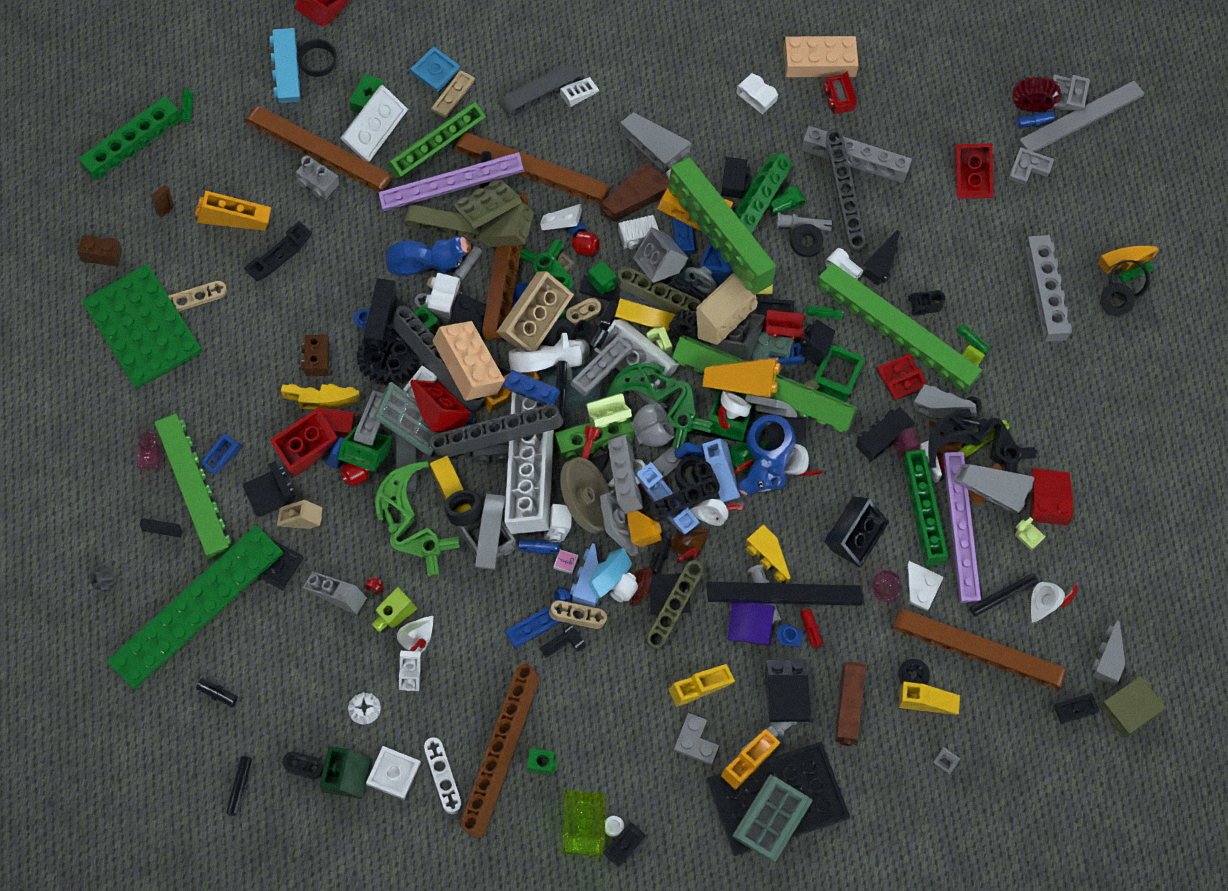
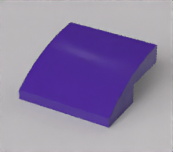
(751, 623)

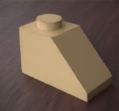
(300, 515)

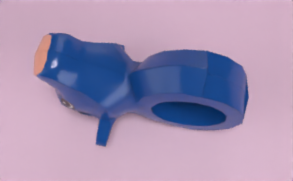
(415, 257)
(769, 468)

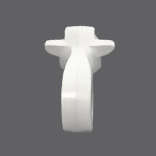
(547, 356)

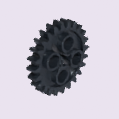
(404, 362)

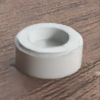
(614, 826)

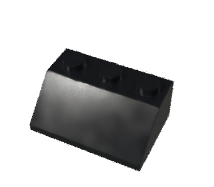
(857, 530)

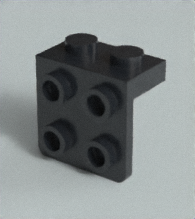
(269, 491)

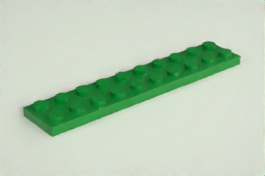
(195, 607)

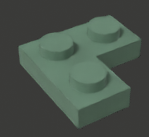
(772, 345)

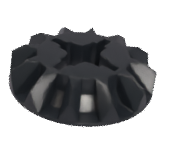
(910, 665)

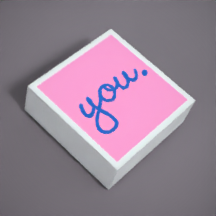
(565, 562)

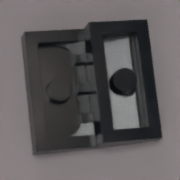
(776, 433)
(660, 589)

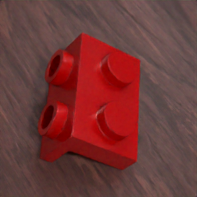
(784, 323)

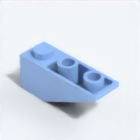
(719, 457)
(582, 591)

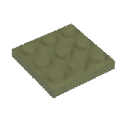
(487, 203)

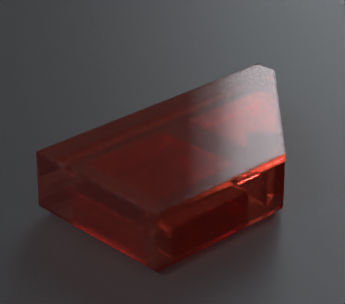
(643, 579)

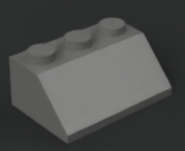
(659, 256)

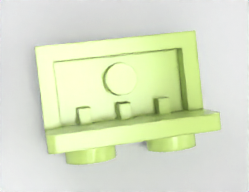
(608, 410)

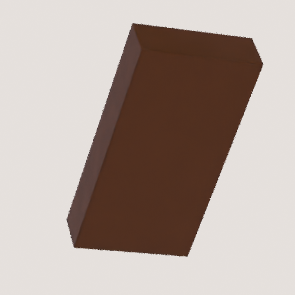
(162, 201)

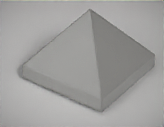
(944, 753)

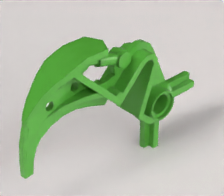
(415, 544)

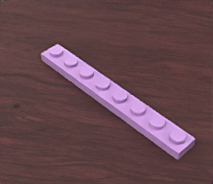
(451, 181)
(961, 531)

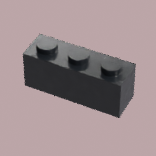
(883, 433)

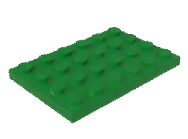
(142, 326)

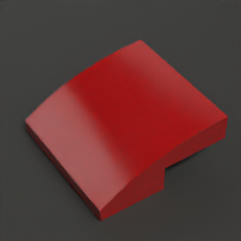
(903, 384)

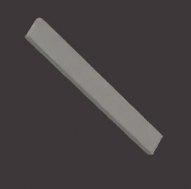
(1082, 118)

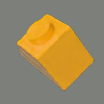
(643, 529)

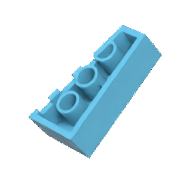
(286, 65)

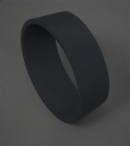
(312, 44)
(1145, 287)

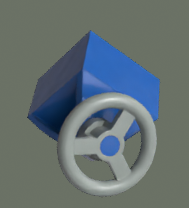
(712, 271)

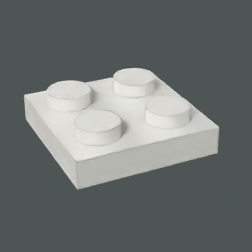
(393, 773)

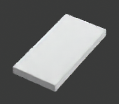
(374, 123)

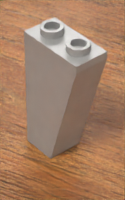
(655, 141)
(995, 485)

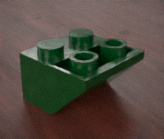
(344, 773)

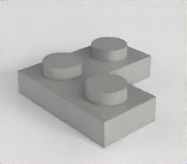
(1029, 161)
(690, 740)

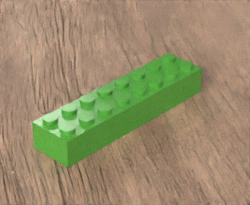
(721, 226)

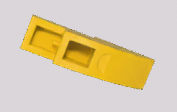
(328, 397)

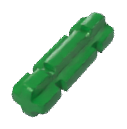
(186, 105)
(1135, 272)
(825, 312)
(973, 339)

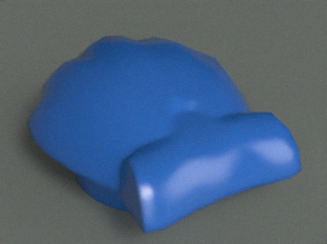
(361, 317)
(789, 636)

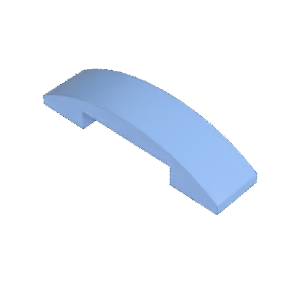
(657, 489)

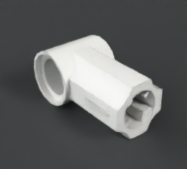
(841, 259)

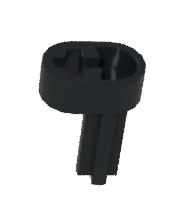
(569, 635)

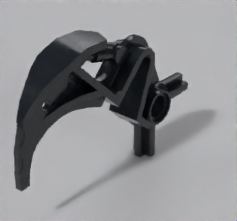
(1001, 440)

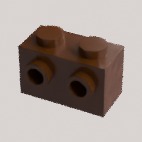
(99, 250)
(316, 355)

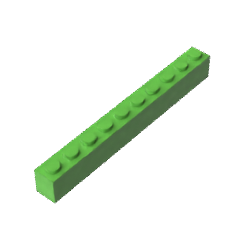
(899, 327)
(800, 397)

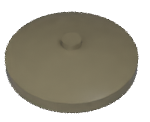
(581, 490)

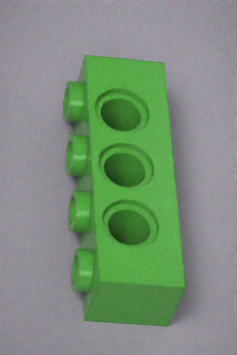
(569, 451)

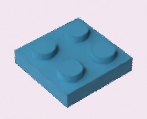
(435, 69)

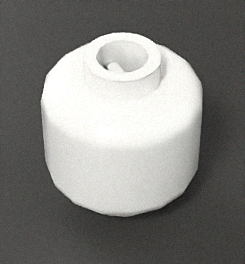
(624, 588)

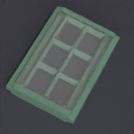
(402, 415)
(772, 818)

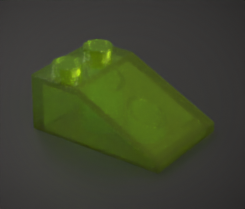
(583, 823)

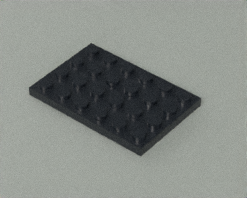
(803, 769)

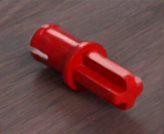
(811, 628)

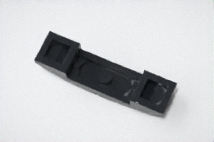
(280, 253)

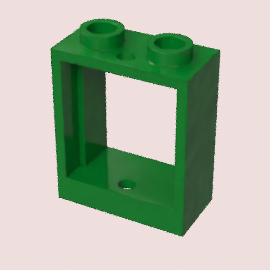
(831, 387)
(736, 429)
(370, 455)

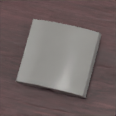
(1073, 92)
(771, 406)

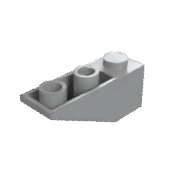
(939, 404)
(336, 592)
(1112, 661)

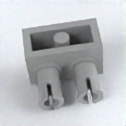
(316, 177)

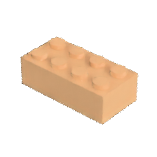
(820, 56)
(468, 360)

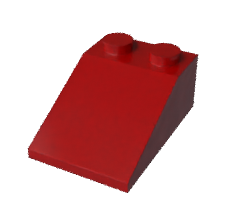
(320, 11)
(973, 170)
(438, 406)
(304, 442)
(1051, 497)

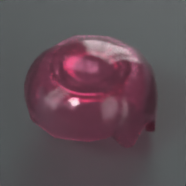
(889, 580)

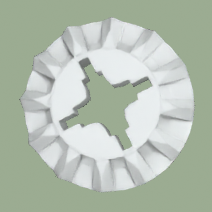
(371, 713)

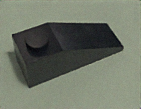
(880, 263)

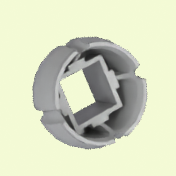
(652, 426)

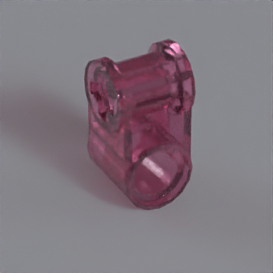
(906, 441)
(148, 455)

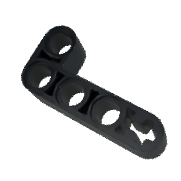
(682, 495)

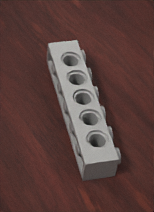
(859, 155)
(1051, 330)

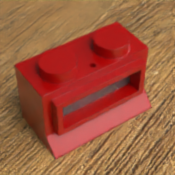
(840, 93)

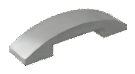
(490, 531)

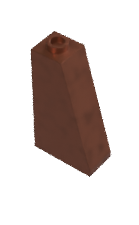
(635, 193)
(850, 703)

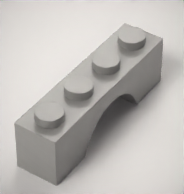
(626, 488)

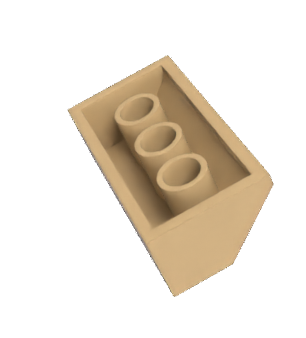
(724, 310)
(535, 312)

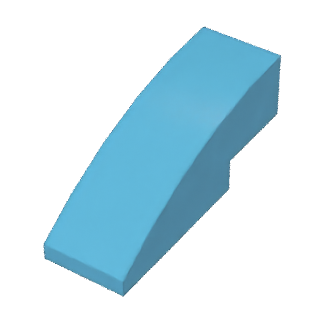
(609, 572)

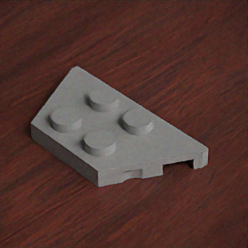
(617, 522)

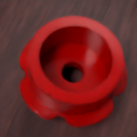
(374, 583)

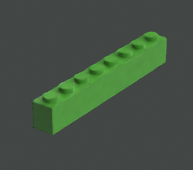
(192, 486)

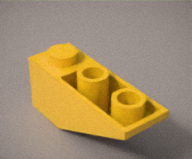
(766, 544)
(928, 698)

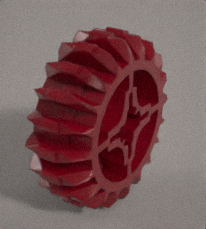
(1036, 94)

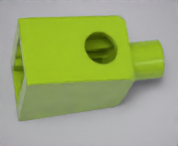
(401, 607)

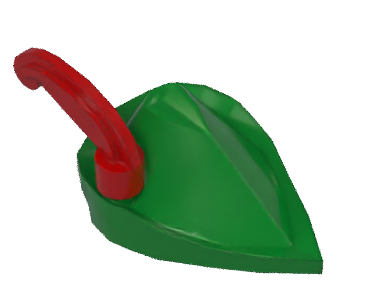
(742, 457)

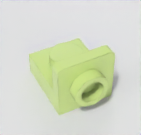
(661, 338)
(1029, 534)

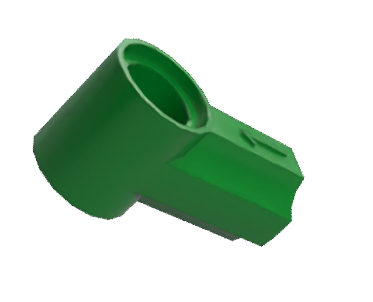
(788, 200)

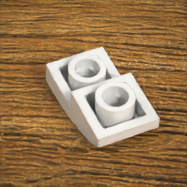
(409, 670)

